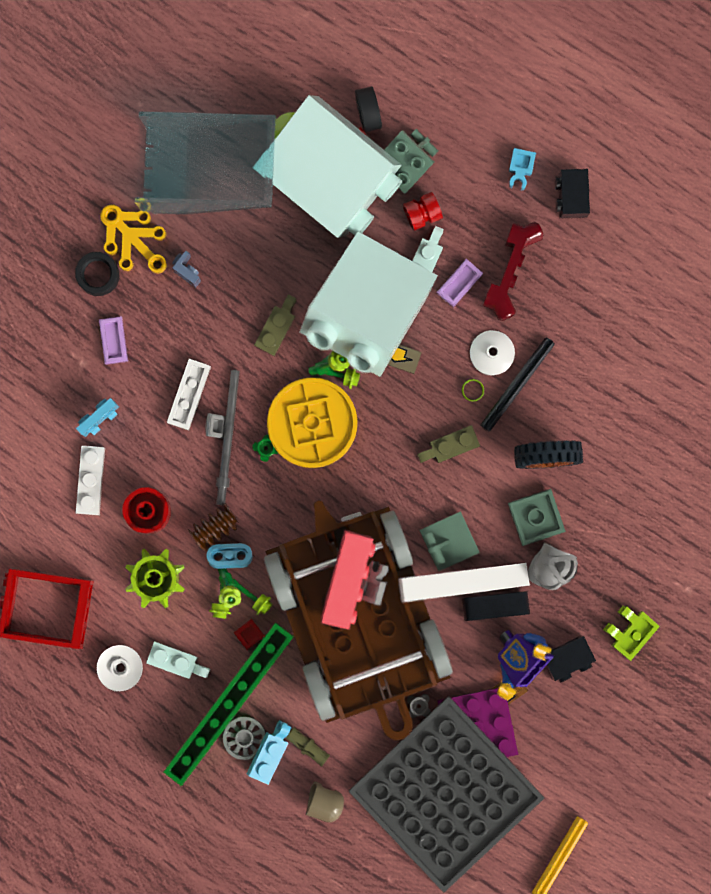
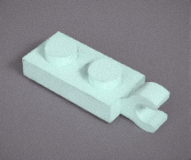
(429, 251)
(175, 661)

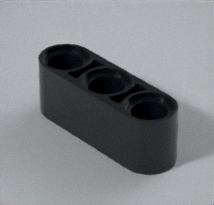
(496, 606)

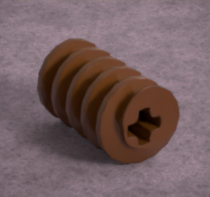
(214, 527)

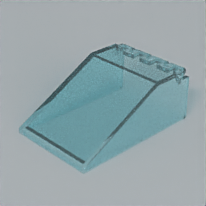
(207, 162)

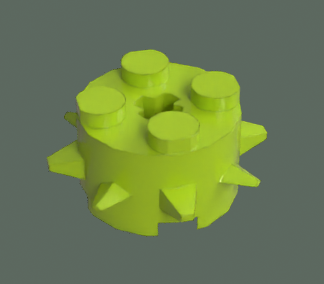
(143, 572)

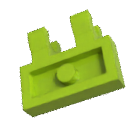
(635, 635)

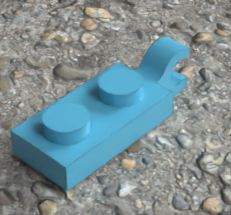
(269, 753)

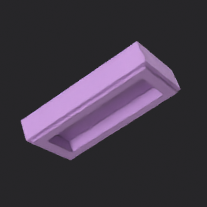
(459, 283)
(113, 340)

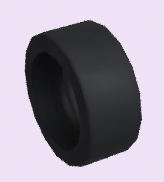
(368, 109)
(85, 261)

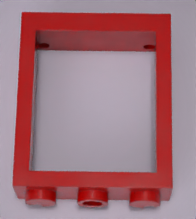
(7, 605)

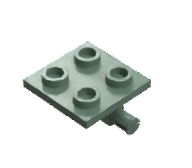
(411, 157)
(449, 541)

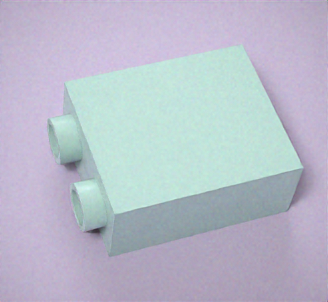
(332, 168)
(367, 304)

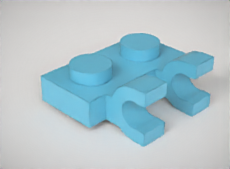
(90, 423)

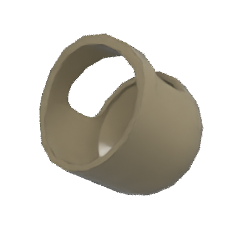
(324, 803)

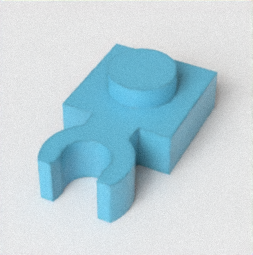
(521, 165)

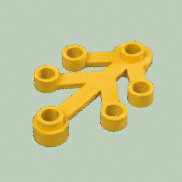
(131, 235)

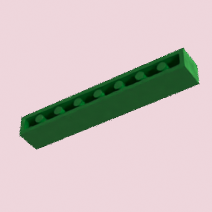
(228, 704)

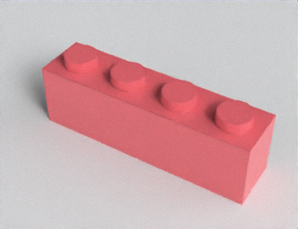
(347, 579)

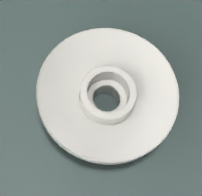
(484, 361)
(108, 672)

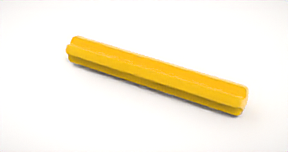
(560, 856)

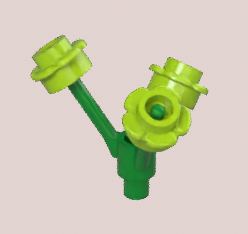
(336, 362)
(230, 597)

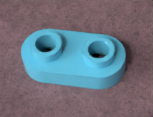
(229, 553)

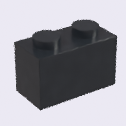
(573, 193)
(569, 658)

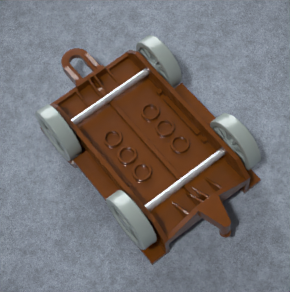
(388, 648)

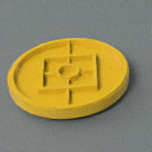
(312, 422)

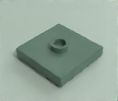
(536, 517)

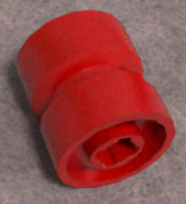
(422, 211)

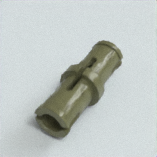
(307, 746)

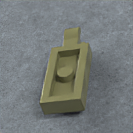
(276, 327)
(451, 445)

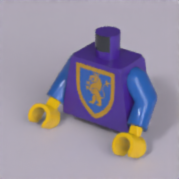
(521, 660)

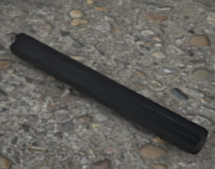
(517, 384)

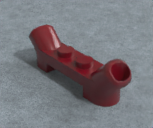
(497, 296)

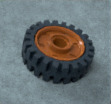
(548, 454)

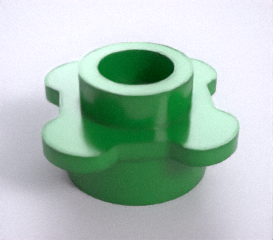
(259, 447)

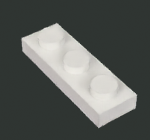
(188, 394)
(90, 480)

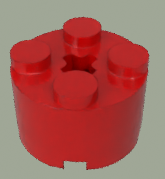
(140, 499)

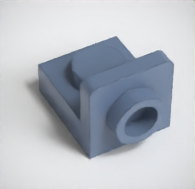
(188, 273)

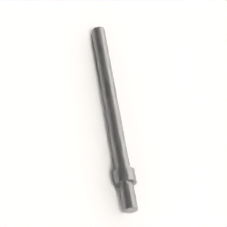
(223, 481)

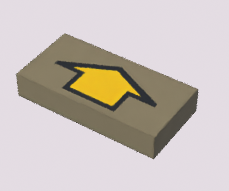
(405, 359)

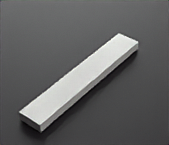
(463, 582)

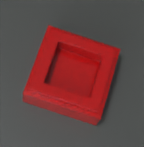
(249, 634)

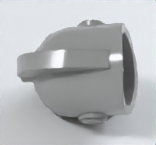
(552, 567)

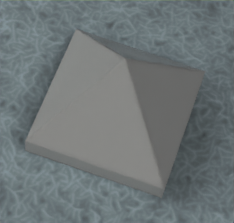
(215, 425)

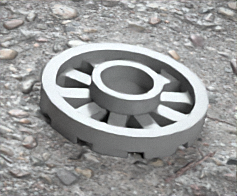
(243, 738)

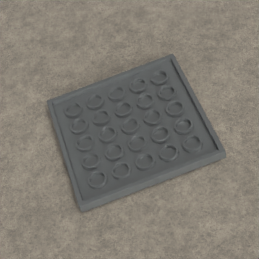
(446, 794)

